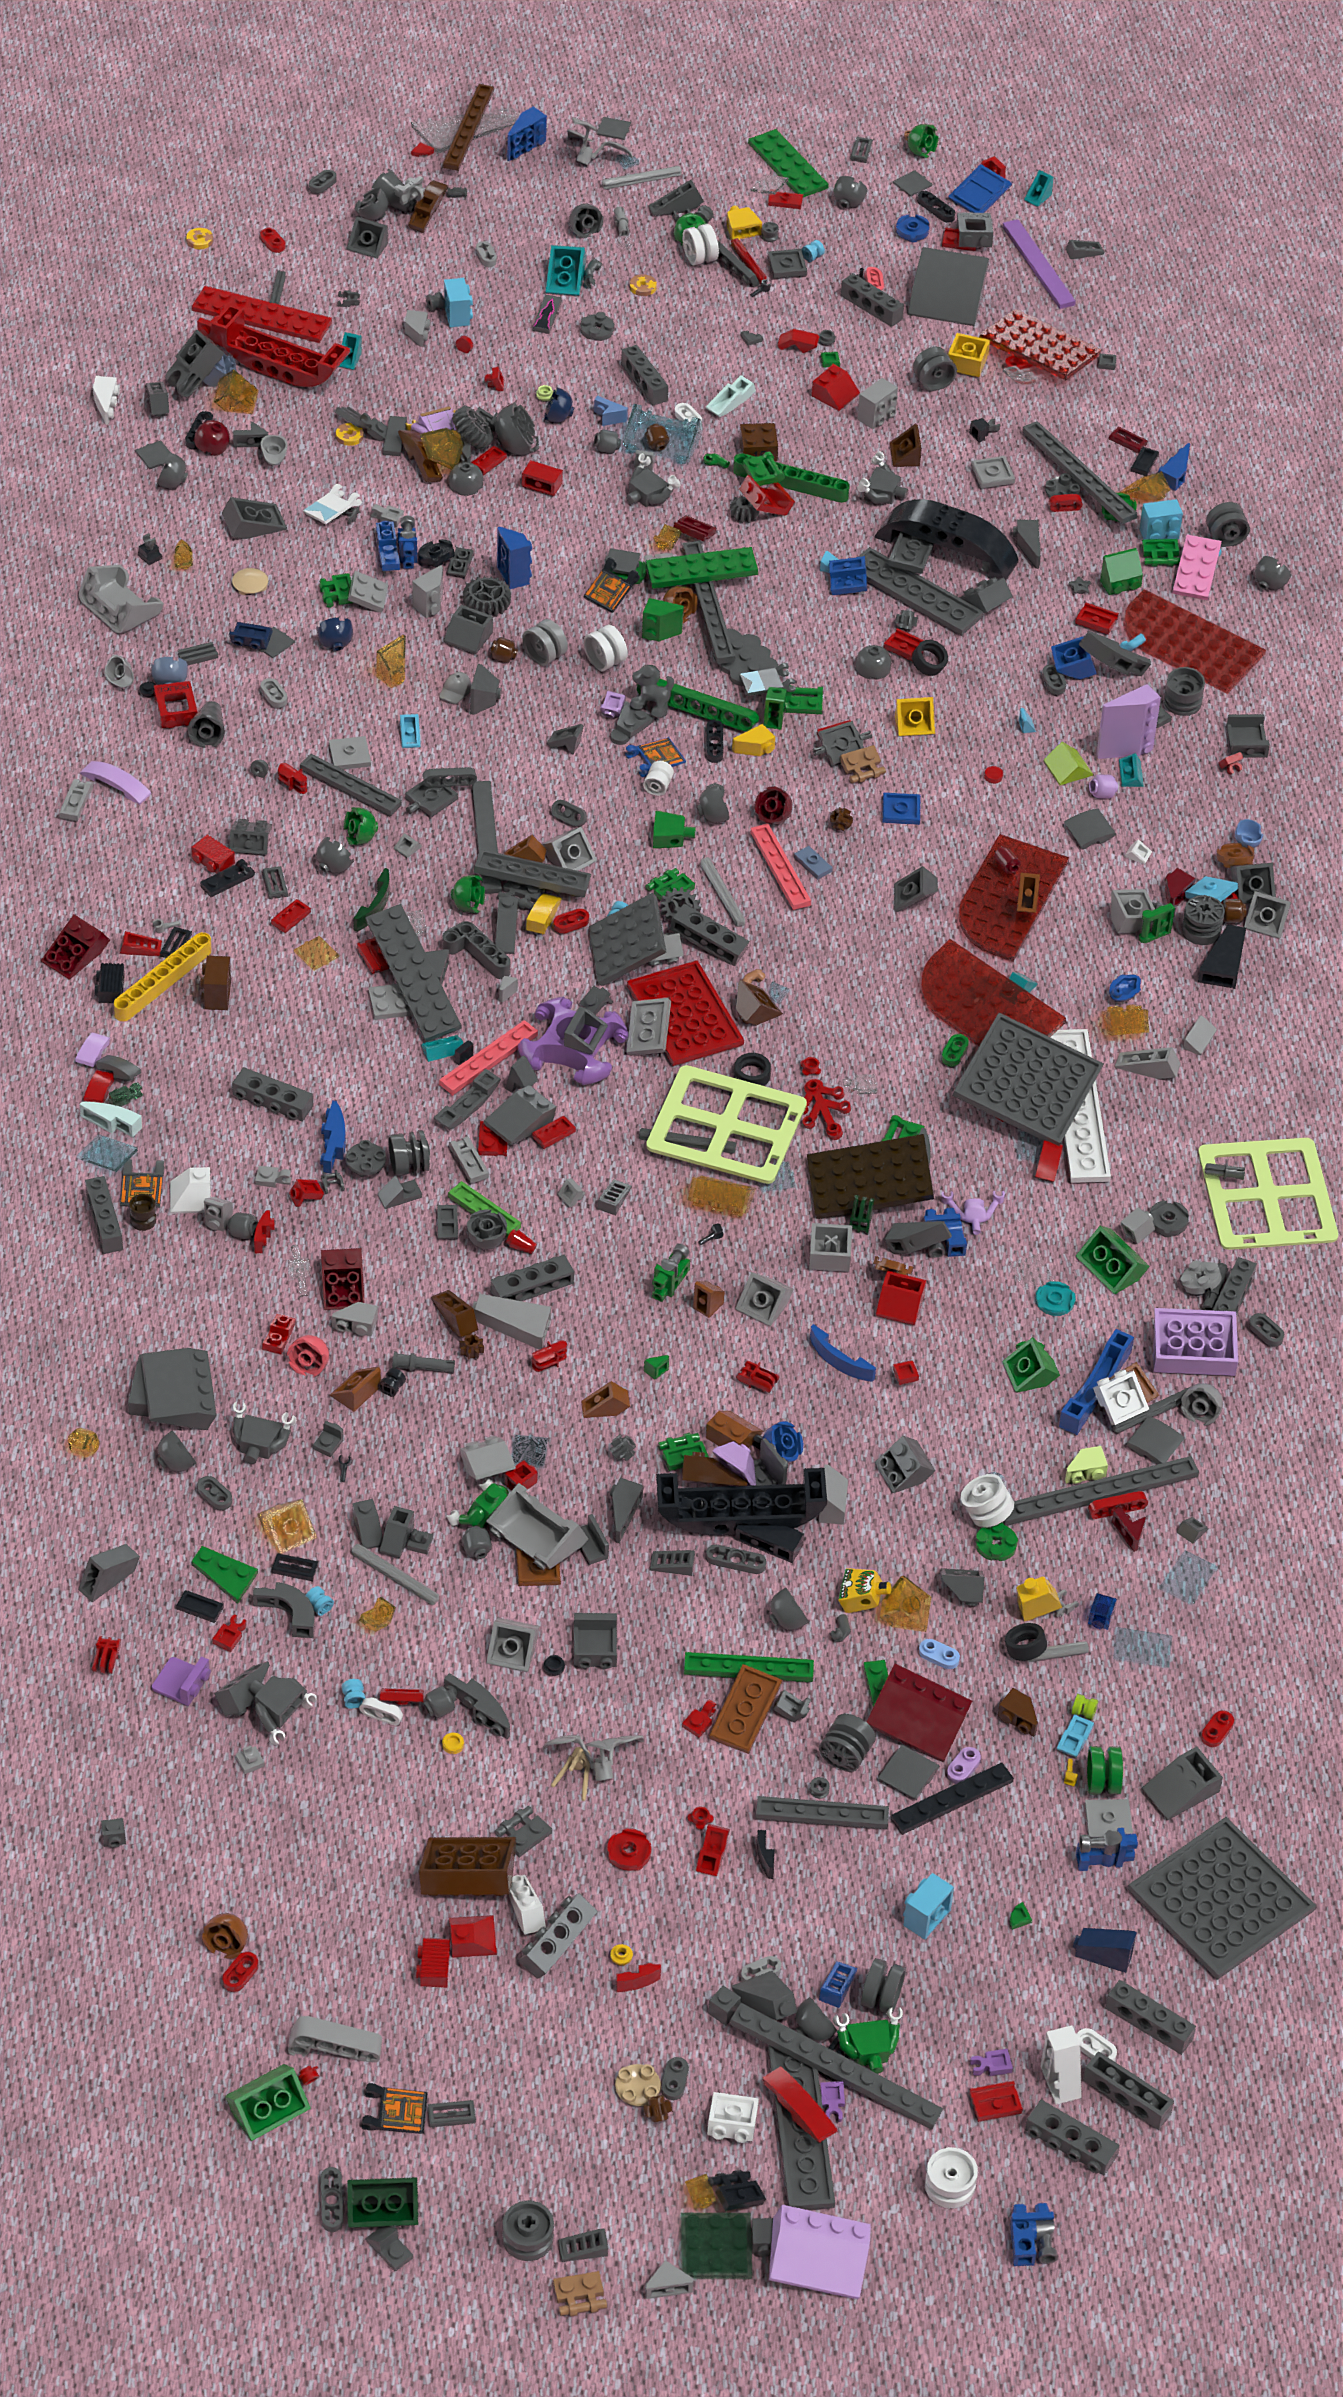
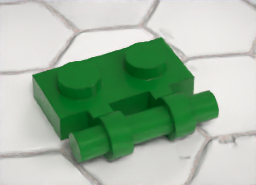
(1160, 547)
(341, 584)
(674, 881)
(675, 1455)

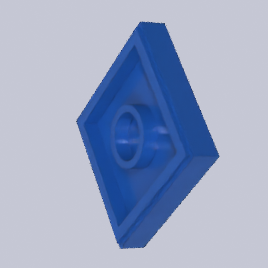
(901, 808)

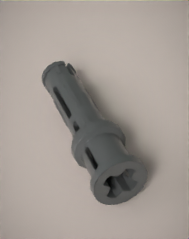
(414, 1362)

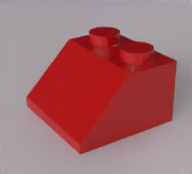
(834, 387)

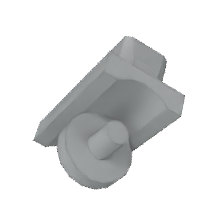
(412, 190)

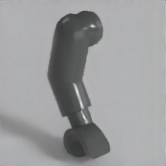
(593, 265)

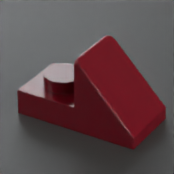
(1129, 1530)

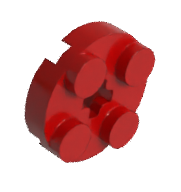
(623, 1859)

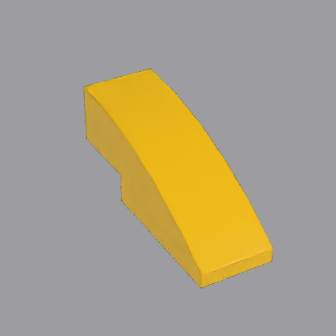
(542, 913)

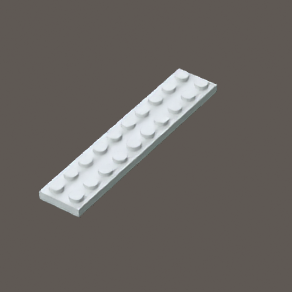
(1085, 1137)

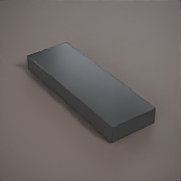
(393, 442)

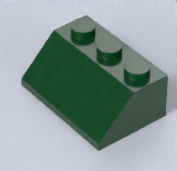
(382, 2202)

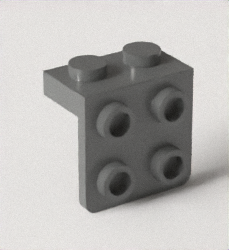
(771, 1467)

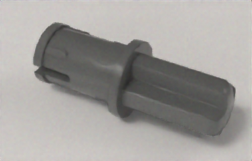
(1225, 1171)

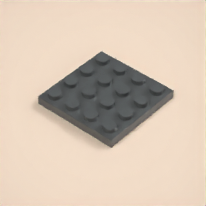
(627, 939)

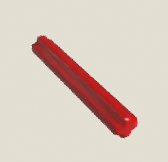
(747, 259)

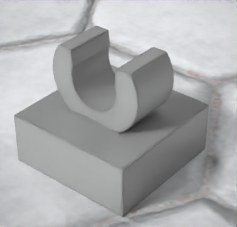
(571, 1192)
(250, 1759)

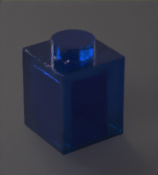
(1102, 1611)

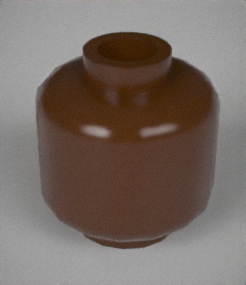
(656, 437)
(503, 650)
(1234, 911)

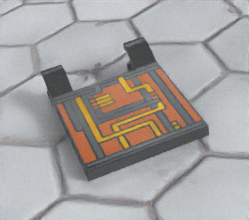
(142, 1183)

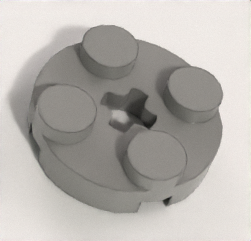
(1201, 1277)

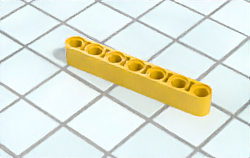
(162, 977)

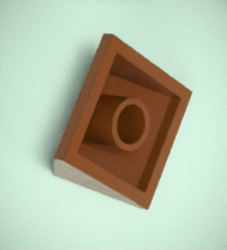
(358, 1387)

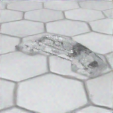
(1026, 376)

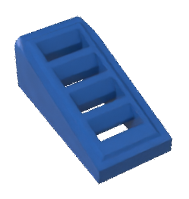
(834, 1996)

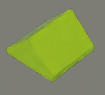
(1067, 764)

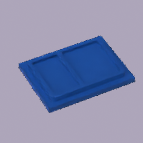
(980, 190)

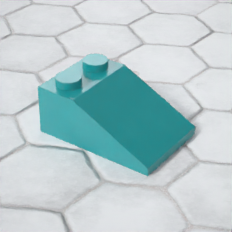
(566, 270)

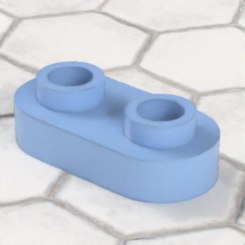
(939, 1653)

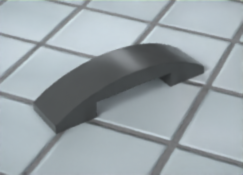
(470, 1102)

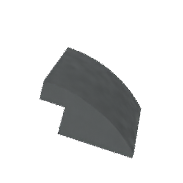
(948, 286)

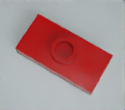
(786, 200)
(490, 459)
(291, 916)
(553, 1132)
(402, 1696)

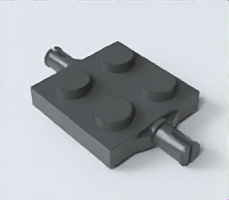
(840, 740)
(430, 799)

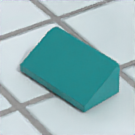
(1131, 771)
(441, 1048)

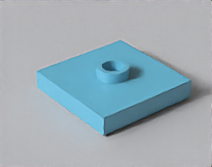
(1212, 887)

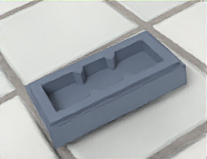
(813, 862)

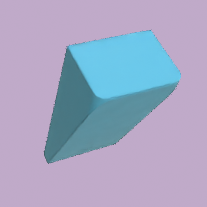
(410, 730)

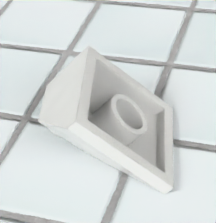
(190, 1191)

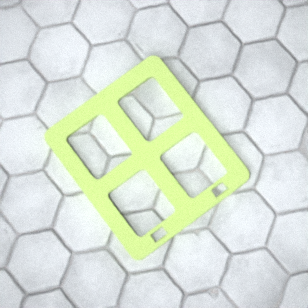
(726, 1124)
(1268, 1193)

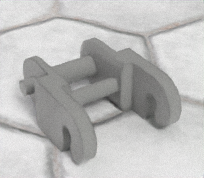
(1066, 1608)

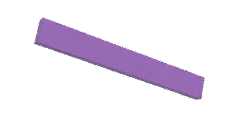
(1039, 264)

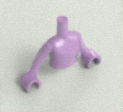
(974, 1209)

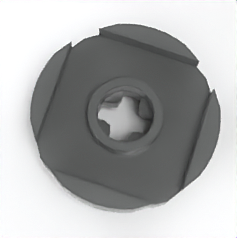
(589, 328)
(1169, 1227)

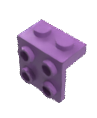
(181, 1679)

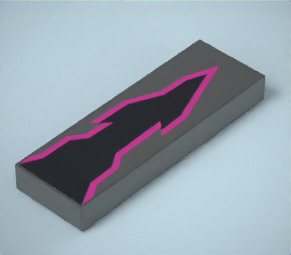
(547, 314)

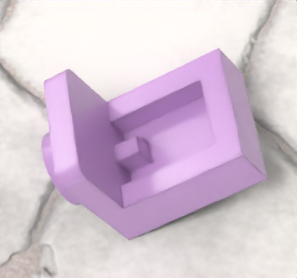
(612, 704)

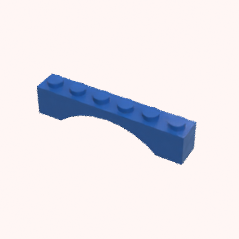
(1084, 1401)

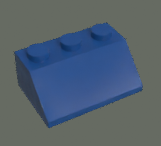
(513, 557)

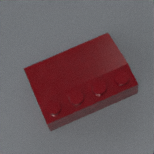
(919, 1712)

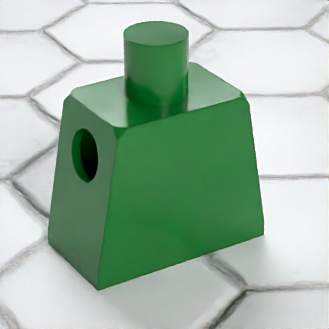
(775, 702)
(670, 830)

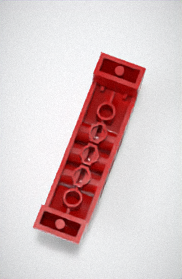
(274, 355)

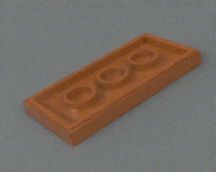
(745, 1709)

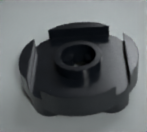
(436, 553)

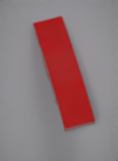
(800, 2104)

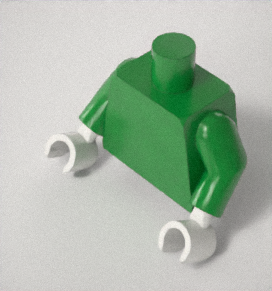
(482, 1506)
(869, 2041)

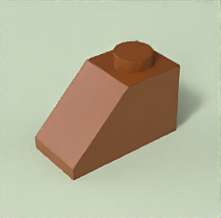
(528, 849)
(1028, 892)
(707, 1298)
(606, 1401)

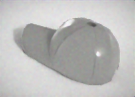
(274, 449)
(114, 666)
(456, 688)

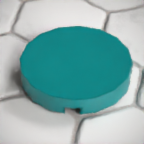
(1055, 1304)

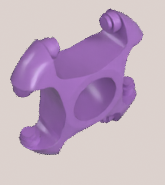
(551, 1047)

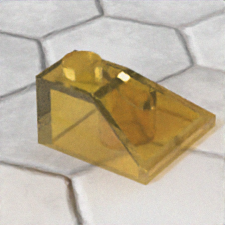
(443, 446)
(1148, 487)
(392, 662)
(287, 1525)
(906, 1606)

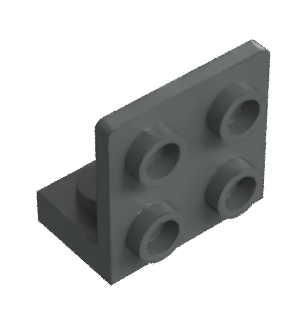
(250, 836)

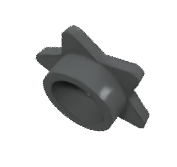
(1080, 589)

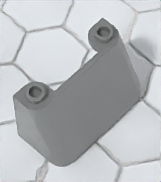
(114, 603)
(536, 1529)

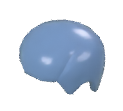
(1250, 831)

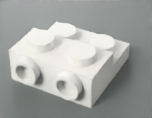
(1121, 1396)
(732, 2117)

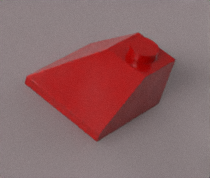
(472, 1936)

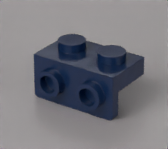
(251, 635)

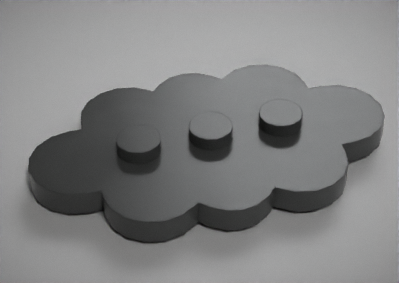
(749, 656)

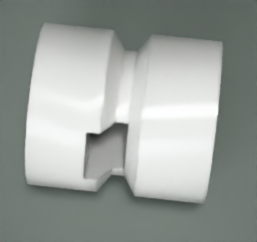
(658, 778)

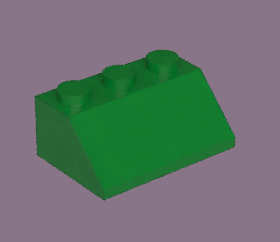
(1112, 1260)
(268, 2101)

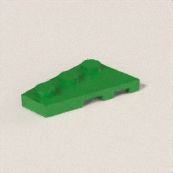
(224, 1571)

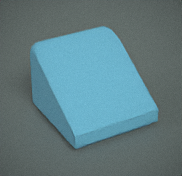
(824, 565)
(1026, 722)

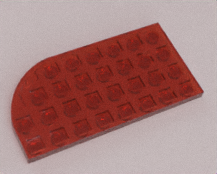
(1190, 641)
(990, 904)
(972, 993)

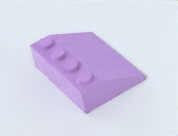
(1129, 724)
(1195, 1342)
(819, 2251)

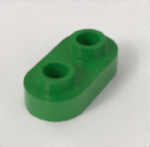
(953, 1051)

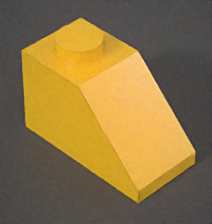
(754, 742)

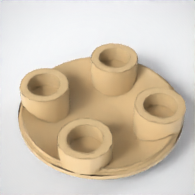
(250, 581)
(637, 2084)

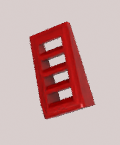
(130, 947)

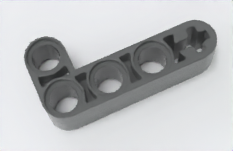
(469, 937)

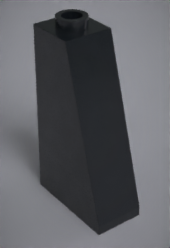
(1224, 959)

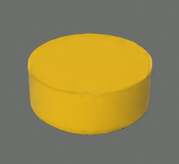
(453, 1743)

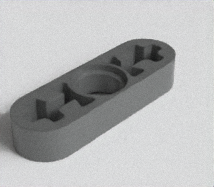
(466, 777)
(732, 1552)
(336, 2191)

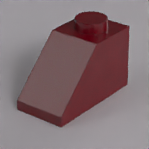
(1176, 885)

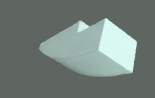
(731, 396)
(111, 1117)

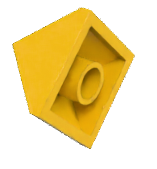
(915, 716)

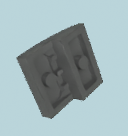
(1089, 828)
(1155, 1440)
(908, 1772)

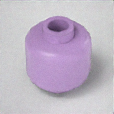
(1103, 786)

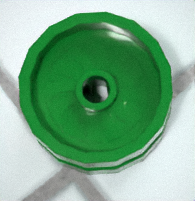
(1104, 1770)

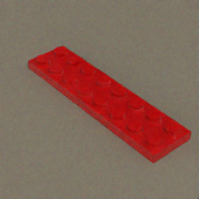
(264, 314)

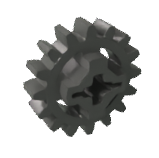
(673, 902)

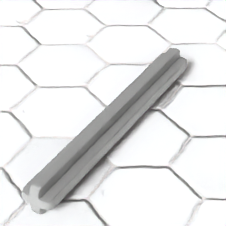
(641, 177)
(723, 892)
(395, 1574)

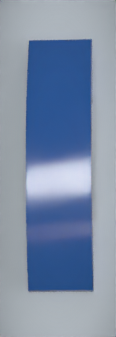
(857, 1369)

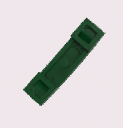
(377, 904)

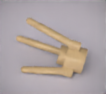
(577, 1761)

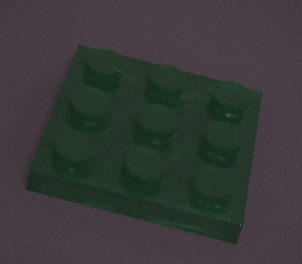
(716, 2245)

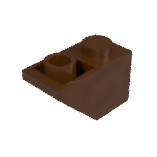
(1018, 1711)

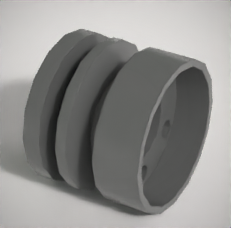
(1184, 691)
(1203, 920)
(409, 1152)
(847, 1742)

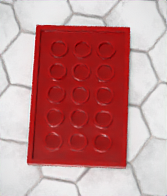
(697, 1016)

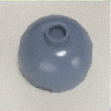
(167, 670)

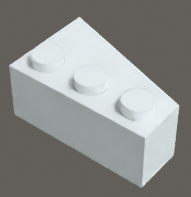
(1062, 2064)

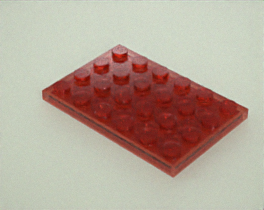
(1040, 344)

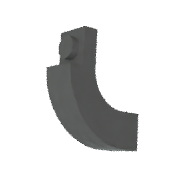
(293, 1602)

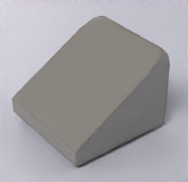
(407, 845)
(507, 988)

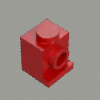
(523, 1474)

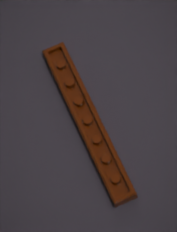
(468, 127)

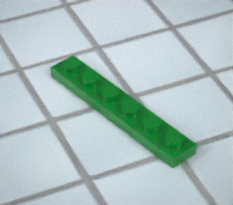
(729, 1666)

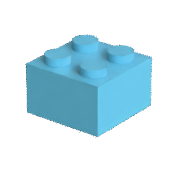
(457, 302)
(1161, 520)
(928, 1905)

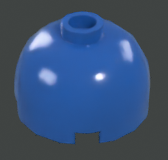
(786, 1440)

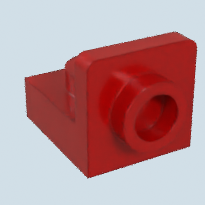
(995, 166)
(305, 1189)

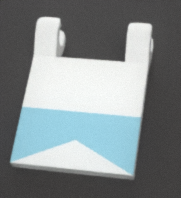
(331, 505)

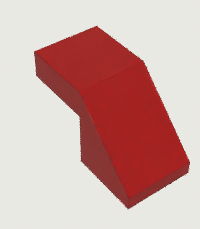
(803, 340)
(712, 1850)

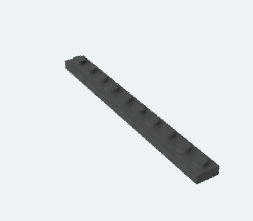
(1080, 472)
(712, 612)
(1111, 1486)
(836, 2066)

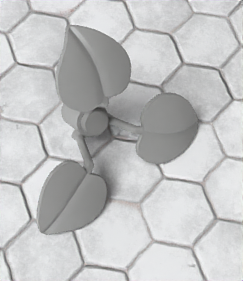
(586, 152)
(602, 1764)

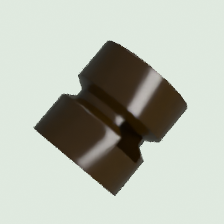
(142, 1212)

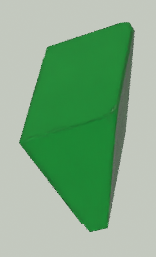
(656, 1366)

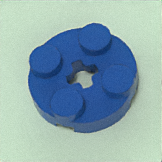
(906, 229)

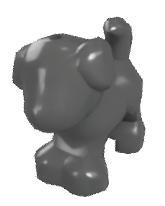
(648, 677)

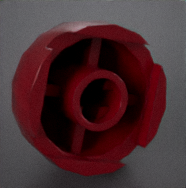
(212, 437)
(773, 805)

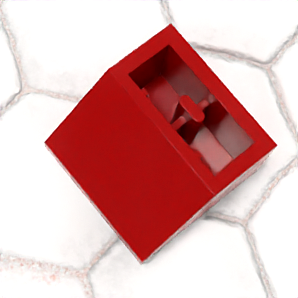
(901, 1298)

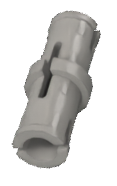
(621, 221)

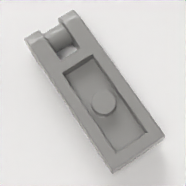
(75, 800)
(469, 1160)

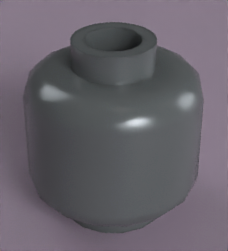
(607, 441)
(242, 1225)
(476, 1542)
(440, 1702)

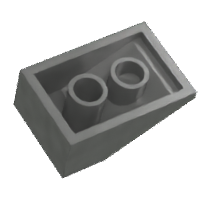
(252, 518)
(521, 1115)

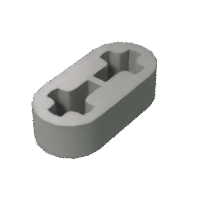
(484, 255)
(760, 1967)

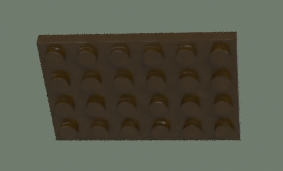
(887, 1171)

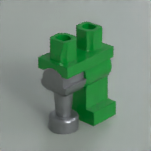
(670, 1272)

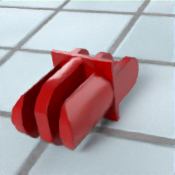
(292, 778)
(549, 1355)
(758, 1377)
(106, 1650)

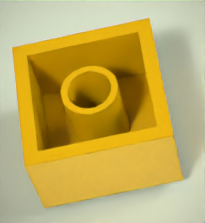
(969, 354)

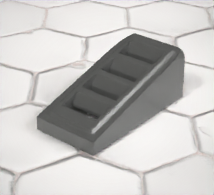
(1081, 249)
(609, 1206)
(674, 1568)
(584, 2253)

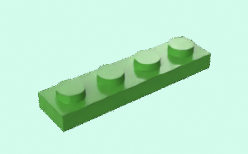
(474, 1201)

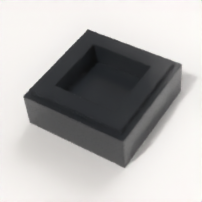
(464, 1052)

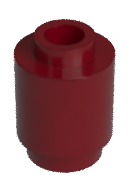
(1007, 860)

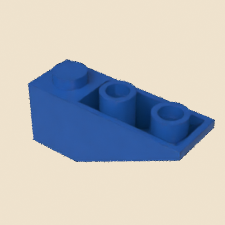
(1176, 467)

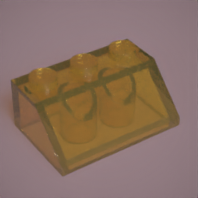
(721, 1194)

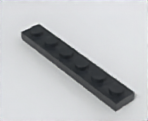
(952, 1798)

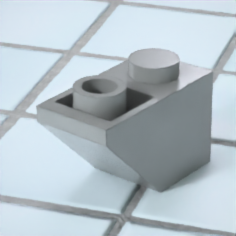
(416, 326)
(217, 1213)
(356, 1318)

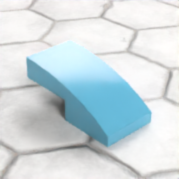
(1075, 1736)

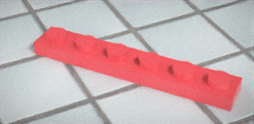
(780, 866)
(487, 1057)

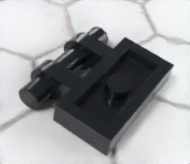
(737, 2195)

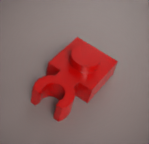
(229, 1636)

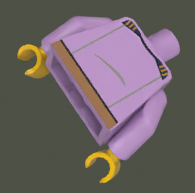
(433, 421)

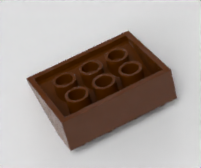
(467, 1866)

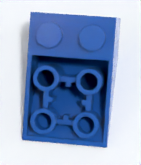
(526, 133)

